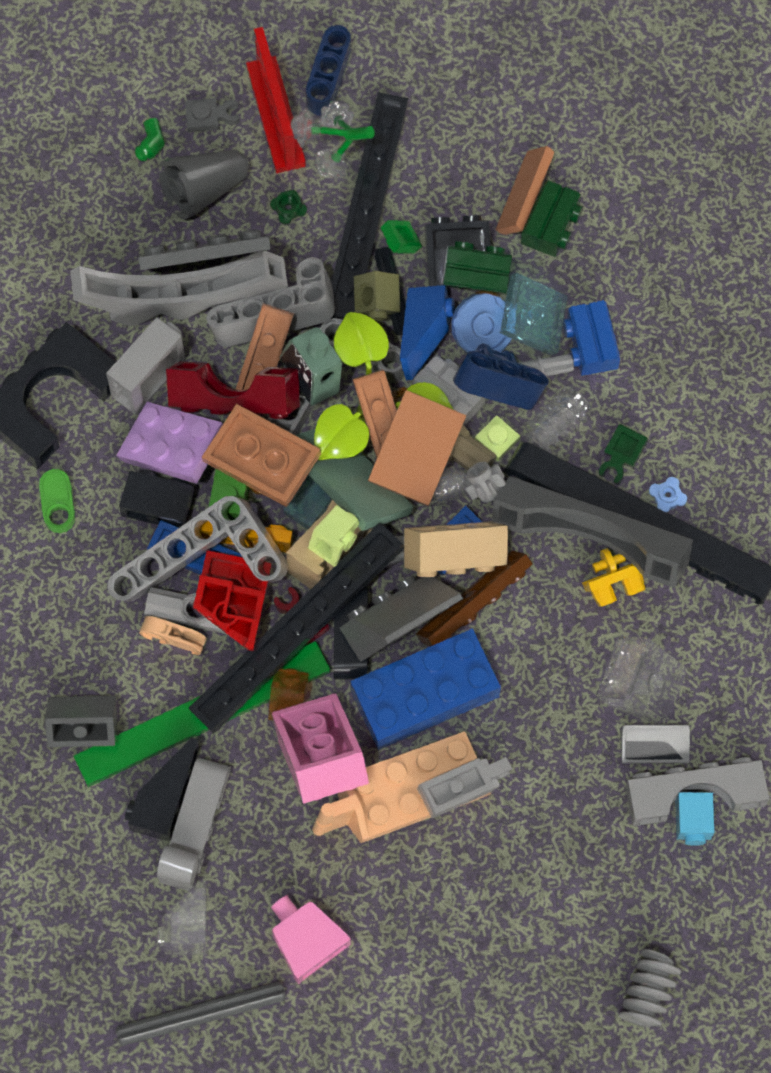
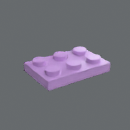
(169, 442)

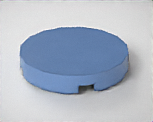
(479, 322)

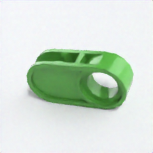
(56, 495)

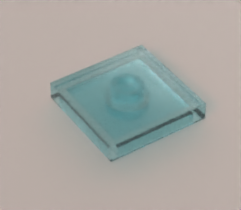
(533, 314)

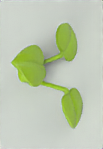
(358, 342)

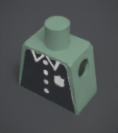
(315, 362)

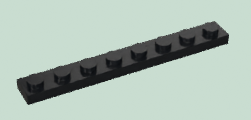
(368, 199)
(296, 628)

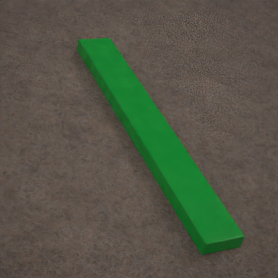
(178, 726)

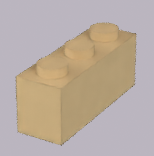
(455, 548)

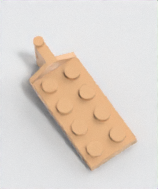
(392, 792)

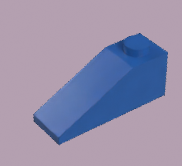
(424, 326)

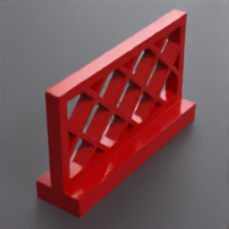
(274, 107)

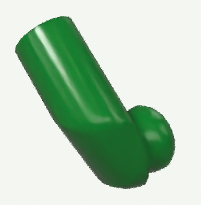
(152, 143)

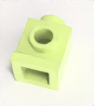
(334, 535)

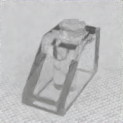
(186, 924)

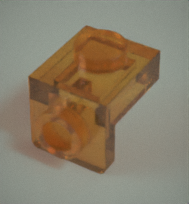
(287, 690)

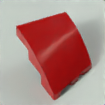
(231, 596)

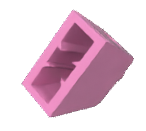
(306, 937)

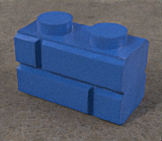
(592, 338)

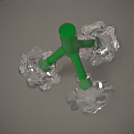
(333, 121)

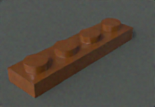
(481, 593)

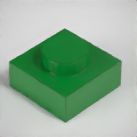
(400, 236)

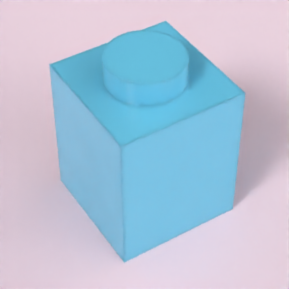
(694, 817)

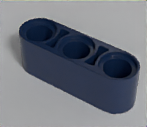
(328, 58)

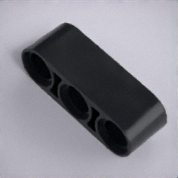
(345, 660)

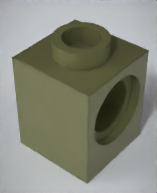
(377, 294)

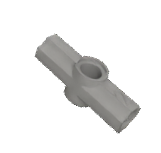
(174, 608)

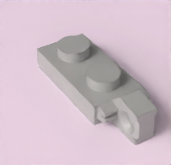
(462, 785)

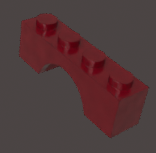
(196, 387)

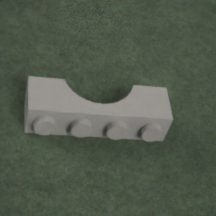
(738, 784)

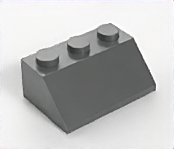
(397, 614)

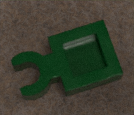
(624, 450)

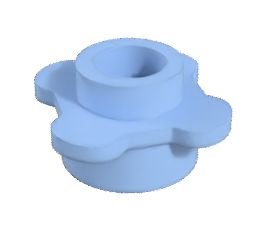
(667, 503)

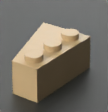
(307, 565)

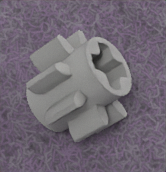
(484, 481)

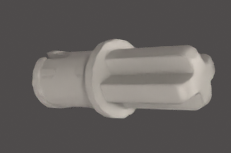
(552, 365)

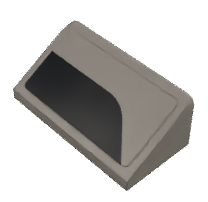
(655, 744)

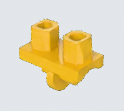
(601, 585)

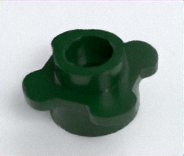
(288, 198)

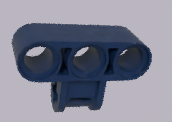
(500, 378)

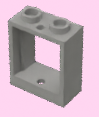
(144, 365)

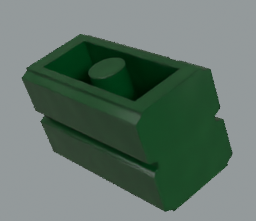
(551, 219)
(476, 268)

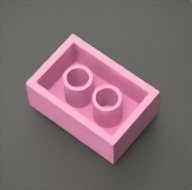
(320, 748)

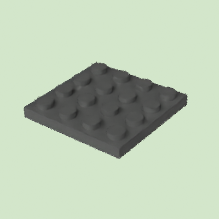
(217, 247)

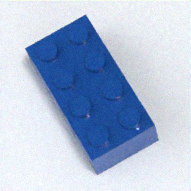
(425, 689)

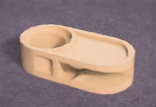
(173, 634)

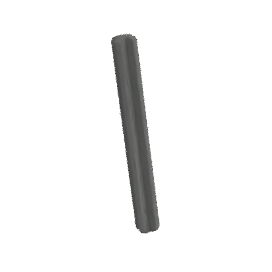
(200, 1013)

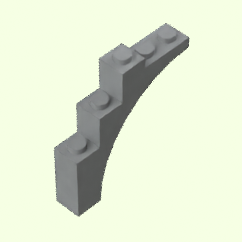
(178, 295)

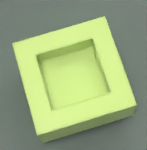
(498, 437)

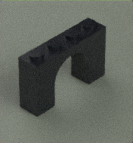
(63, 354)

